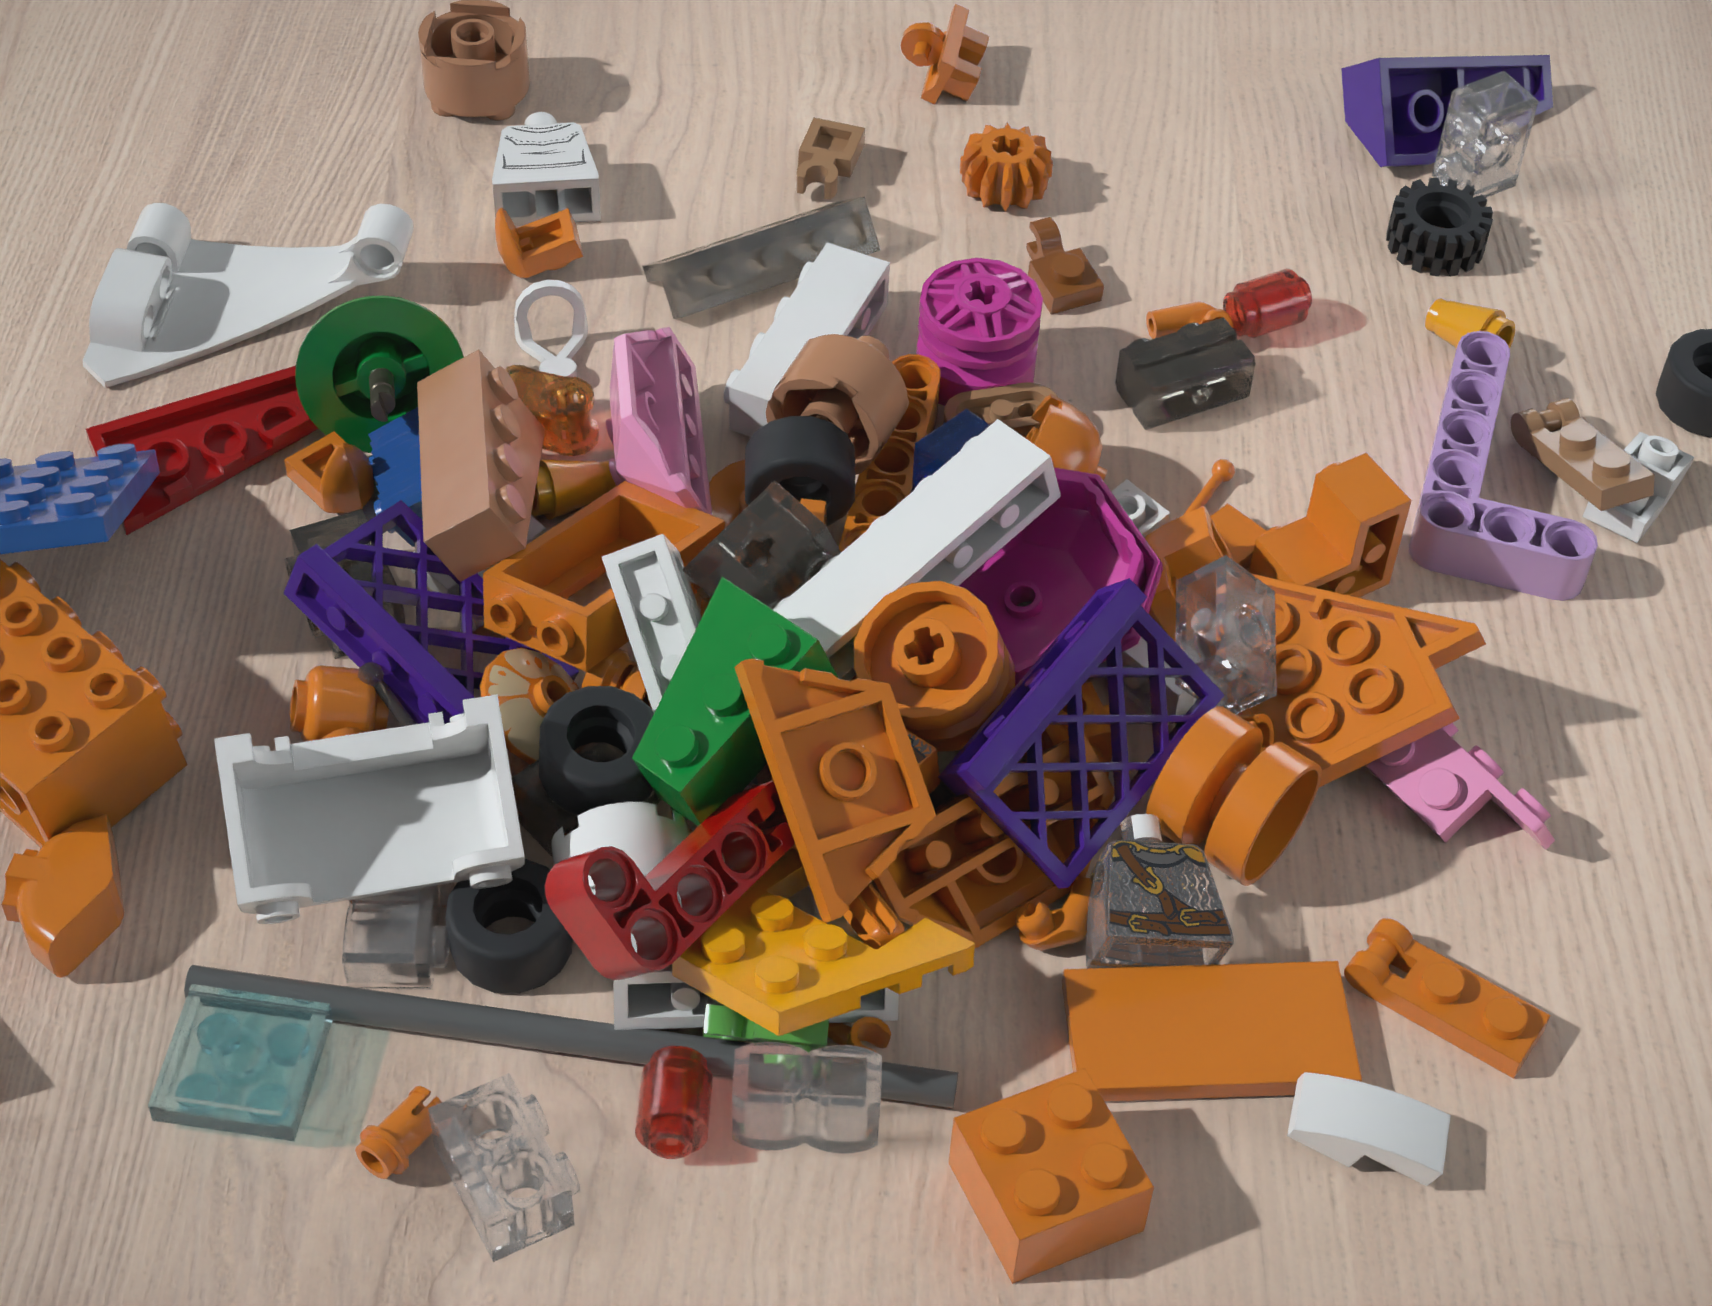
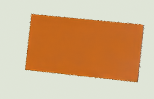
(1208, 1028)

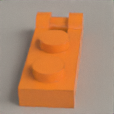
(1446, 998)

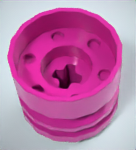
(979, 325)

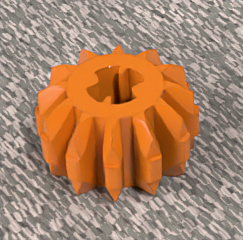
(1006, 166)

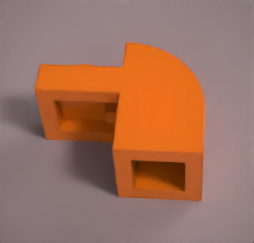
(1182, 548)

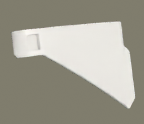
(190, 297)

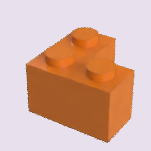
(1347, 535)

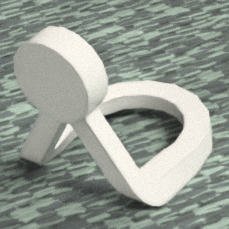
(562, 363)

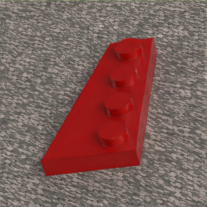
(207, 438)

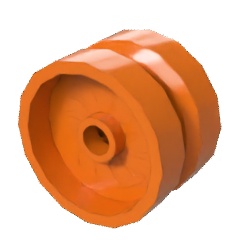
(938, 657)

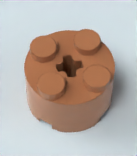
(474, 60)
(847, 385)

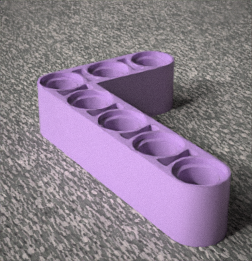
(1478, 536)

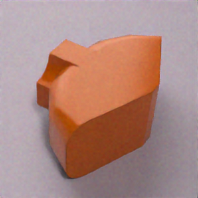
(67, 894)

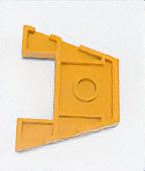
(798, 970)

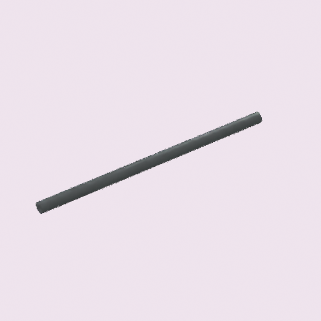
(537, 1029)

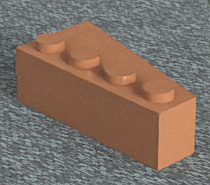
(476, 464)

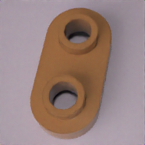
(1008, 403)

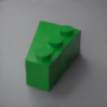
(702, 732)

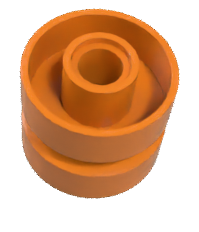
(1233, 794)

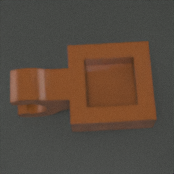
(1061, 276)

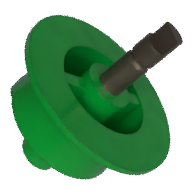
(365, 364)

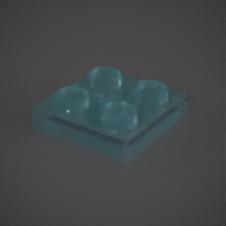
(241, 1062)

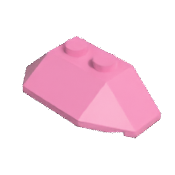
(657, 419)

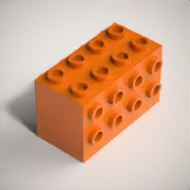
(74, 719)

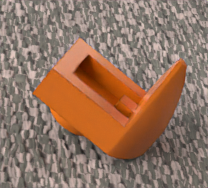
(539, 244)
(333, 474)

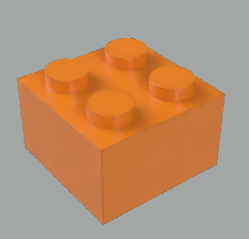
(1049, 1175)

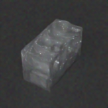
(494, 1168)

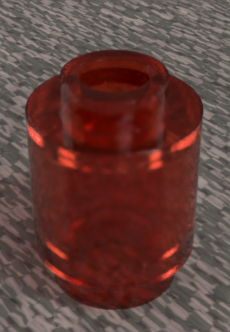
(1268, 303)
(674, 1102)

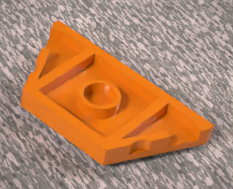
(839, 774)

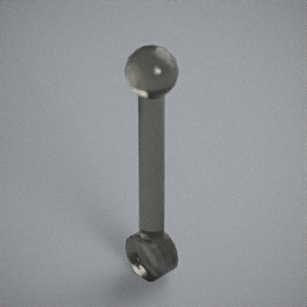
(373, 675)

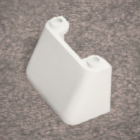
(370, 812)

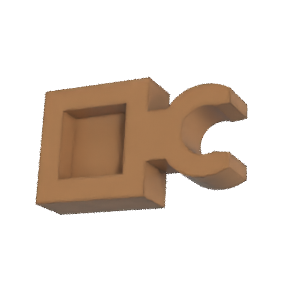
(828, 152)

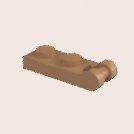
(1582, 455)

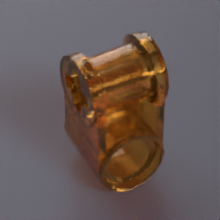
(553, 404)

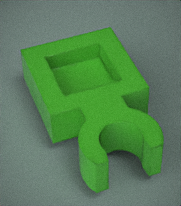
(729, 1025)

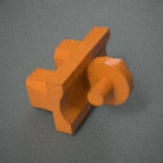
(949, 54)

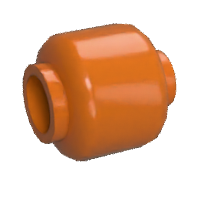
(334, 700)

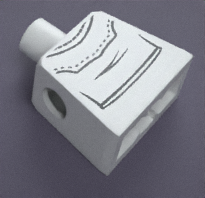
(544, 171)

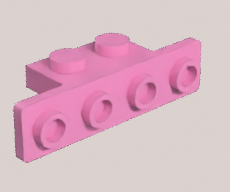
(1451, 785)

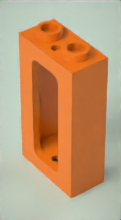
(530, 589)

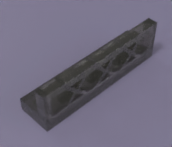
(760, 256)

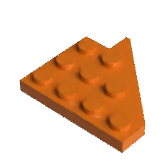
(1358, 675)

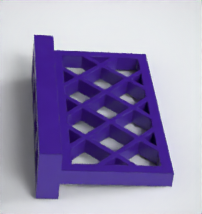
(355, 619)
(1039, 698)

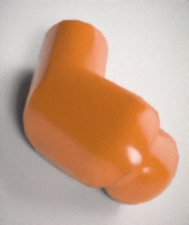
(1171, 319)
(1049, 928)

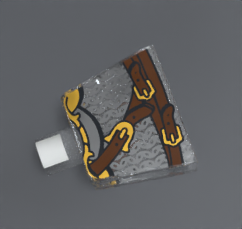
(1153, 903)

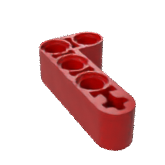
(649, 903)

